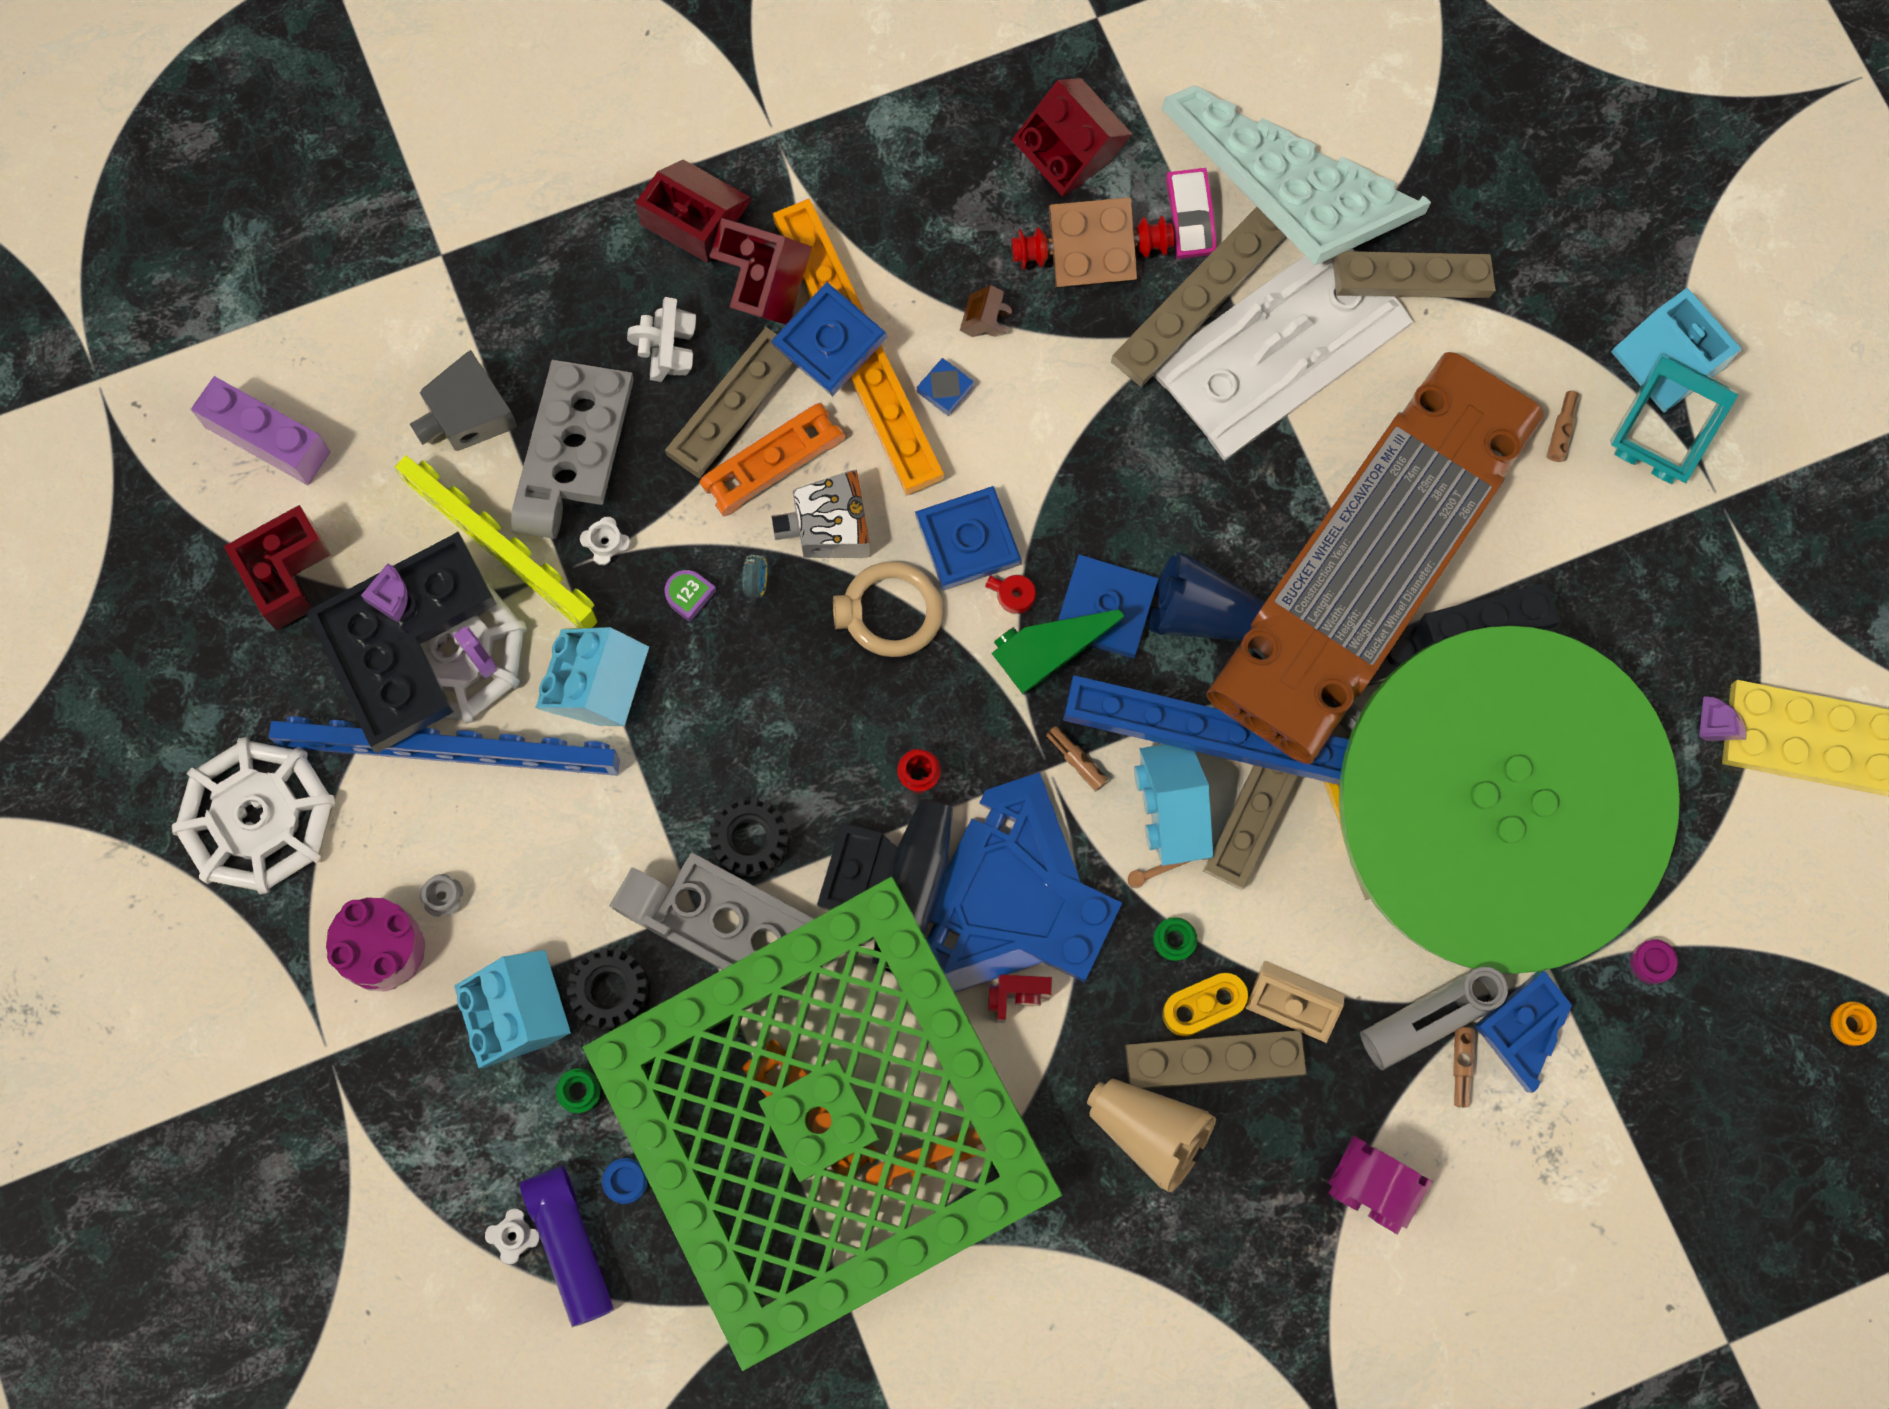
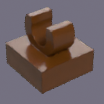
(982, 312)

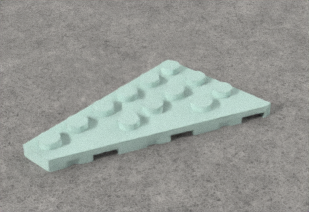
(1307, 195)

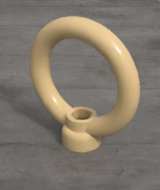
(848, 609)

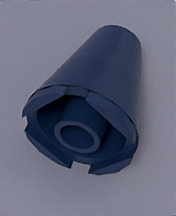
(1201, 602)

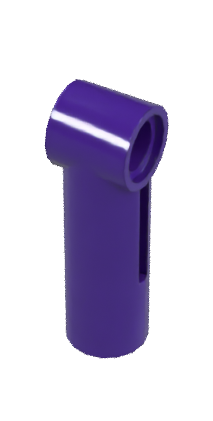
(555, 1212)

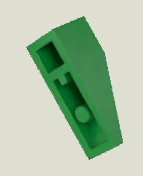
(1044, 648)

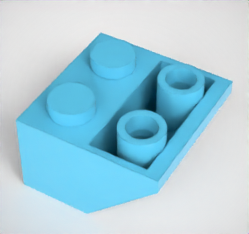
(1683, 332)
(592, 676)
(511, 1008)

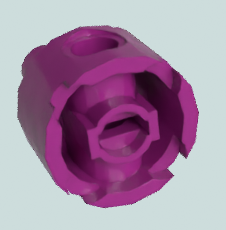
(375, 944)
(1379, 1183)

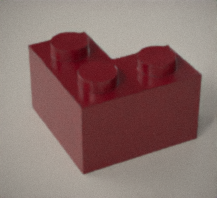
(769, 269)
(271, 559)

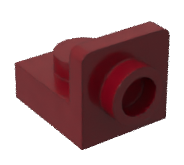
(1025, 990)

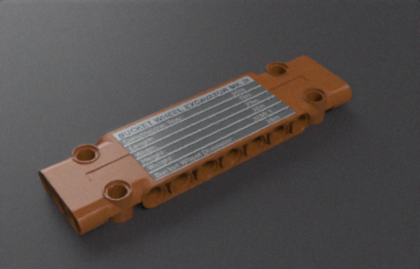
(1375, 557)

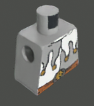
(827, 519)

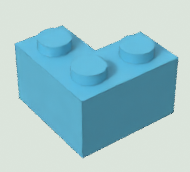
(1178, 802)

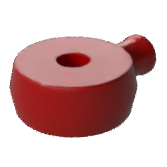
(1005, 592)

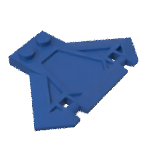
(1016, 895)

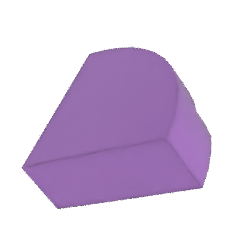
(387, 593)
(475, 651)
(1720, 721)

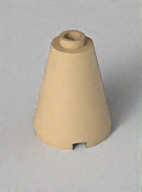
(1152, 1129)

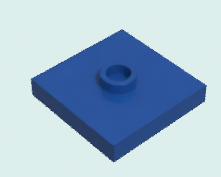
(829, 339)
(968, 538)
(1107, 587)

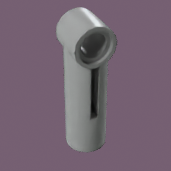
(1397, 1039)

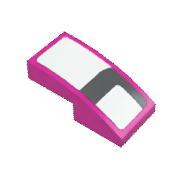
(1191, 213)

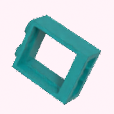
(1694, 380)

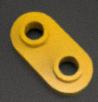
(1204, 1005)

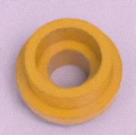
(1865, 1020)

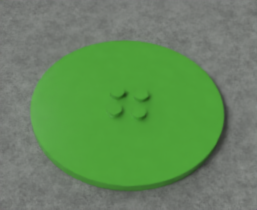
(1509, 799)

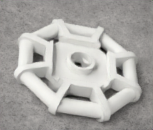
(459, 672)
(277, 821)

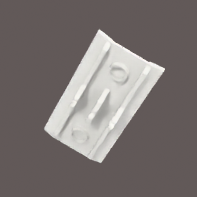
(1276, 353)

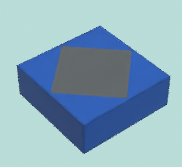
(945, 386)

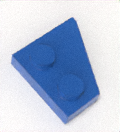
(1526, 1028)

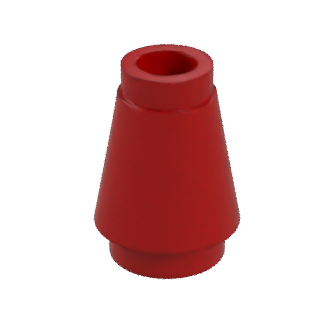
(919, 762)

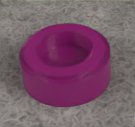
(1653, 961)

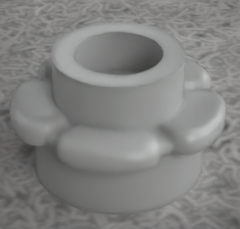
(435, 885)

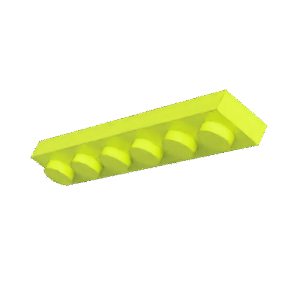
(484, 531)

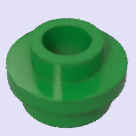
(1184, 929)
(565, 1085)

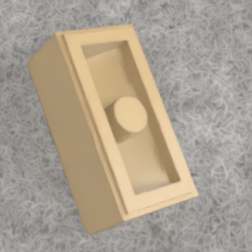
(1295, 1001)

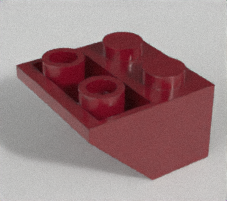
(1071, 135)
(687, 207)

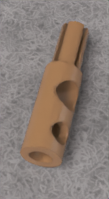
(1563, 428)
(1077, 758)
(1463, 1044)

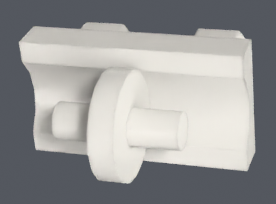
(667, 324)

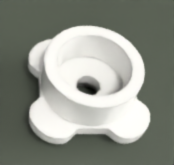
(604, 529)
(524, 1239)

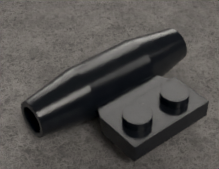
(868, 858)

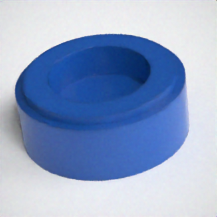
(624, 1181)

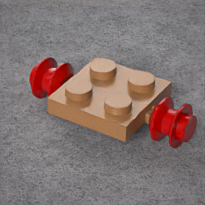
(1092, 242)

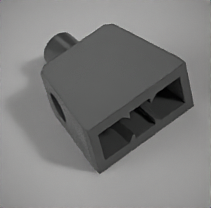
(463, 406)

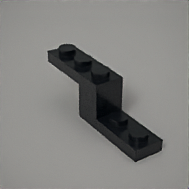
(1520, 608)

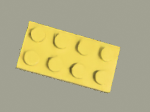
(1810, 738)

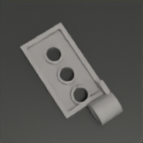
(539, 496)
(656, 909)

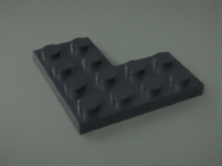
(383, 660)

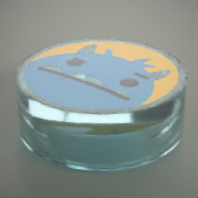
(755, 576)

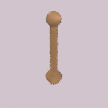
(1137, 878)

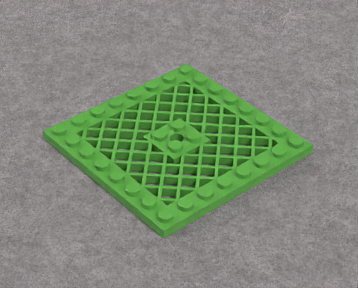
(620, 1064)

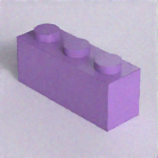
(260, 430)

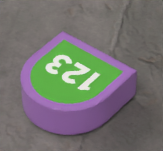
(688, 593)

